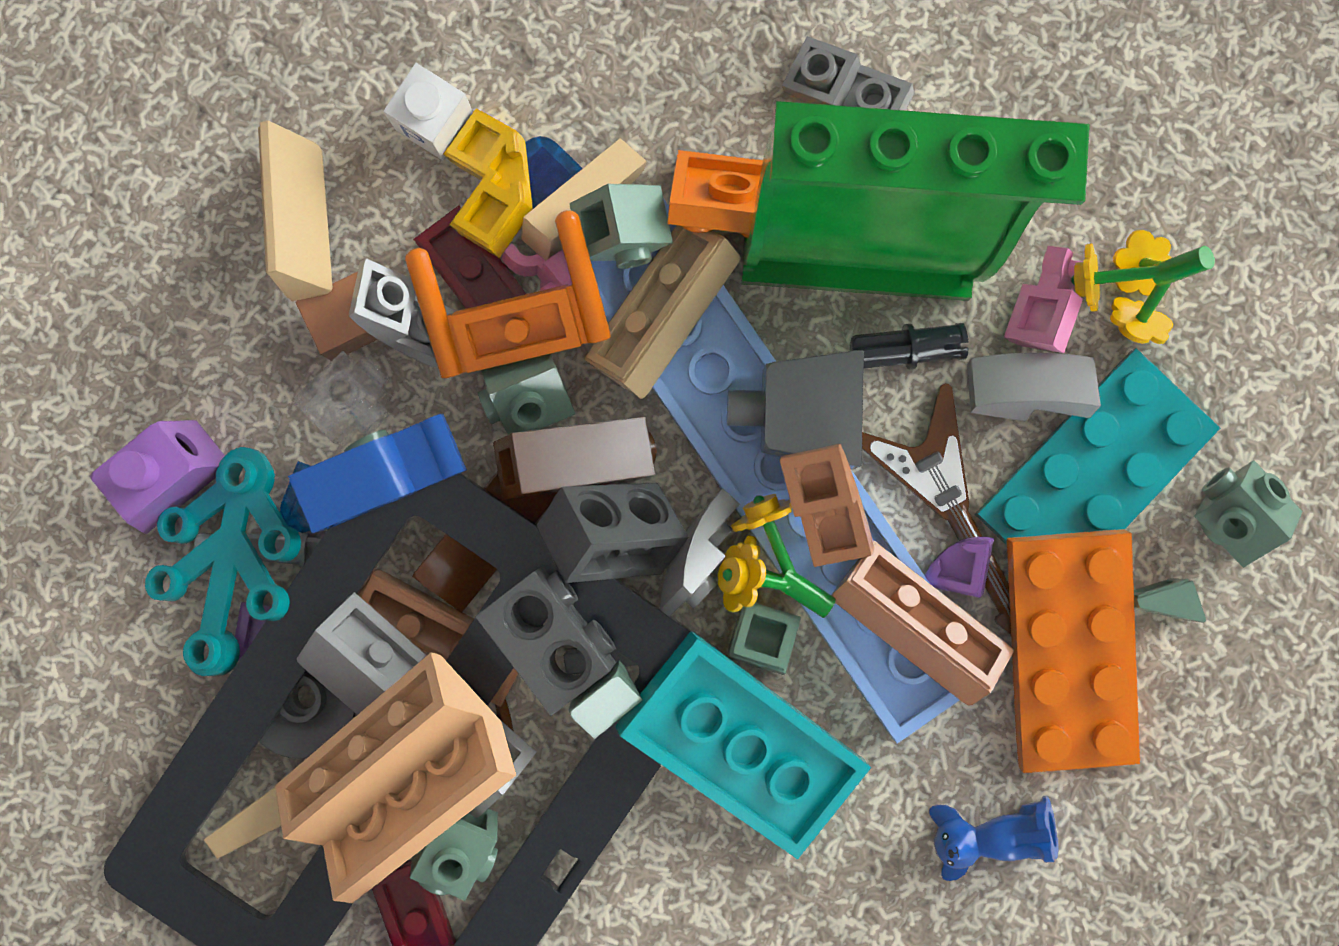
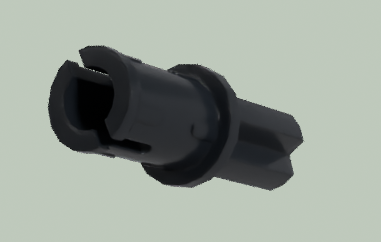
(912, 345)

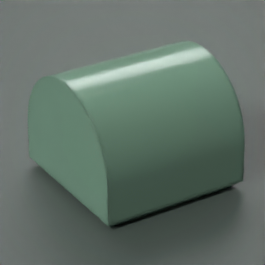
(764, 638)

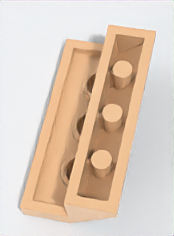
(395, 777)

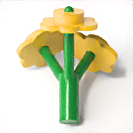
(1142, 268)
(745, 573)

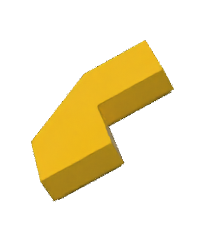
(503, 196)

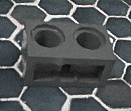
(611, 531)
(533, 648)

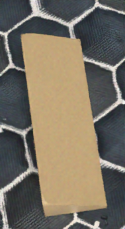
(294, 213)
(663, 309)

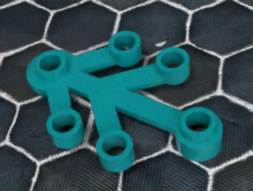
(227, 553)

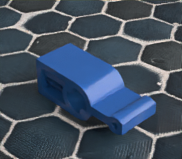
(377, 473)

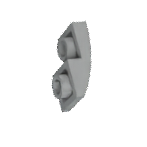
(837, 78)
(390, 311)
(1021, 382)
(690, 569)

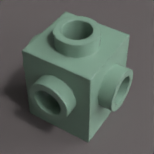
(1247, 512)
(458, 856)

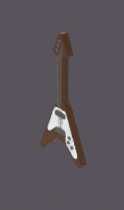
(938, 479)

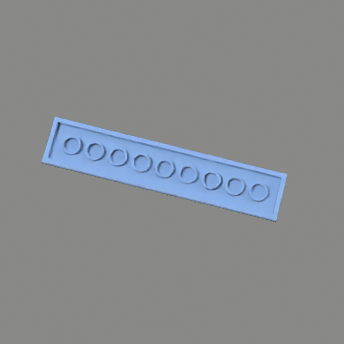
(694, 387)

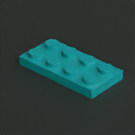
(1104, 466)
(742, 746)

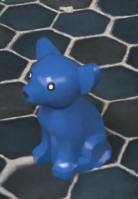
(1004, 838)

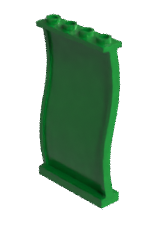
(903, 197)

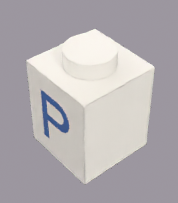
(428, 110)

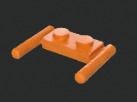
(518, 325)

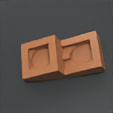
(829, 505)

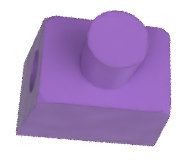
(158, 471)

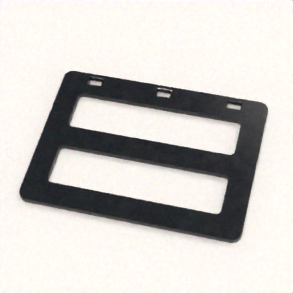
(581, 819)

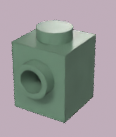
(624, 223)
(525, 395)

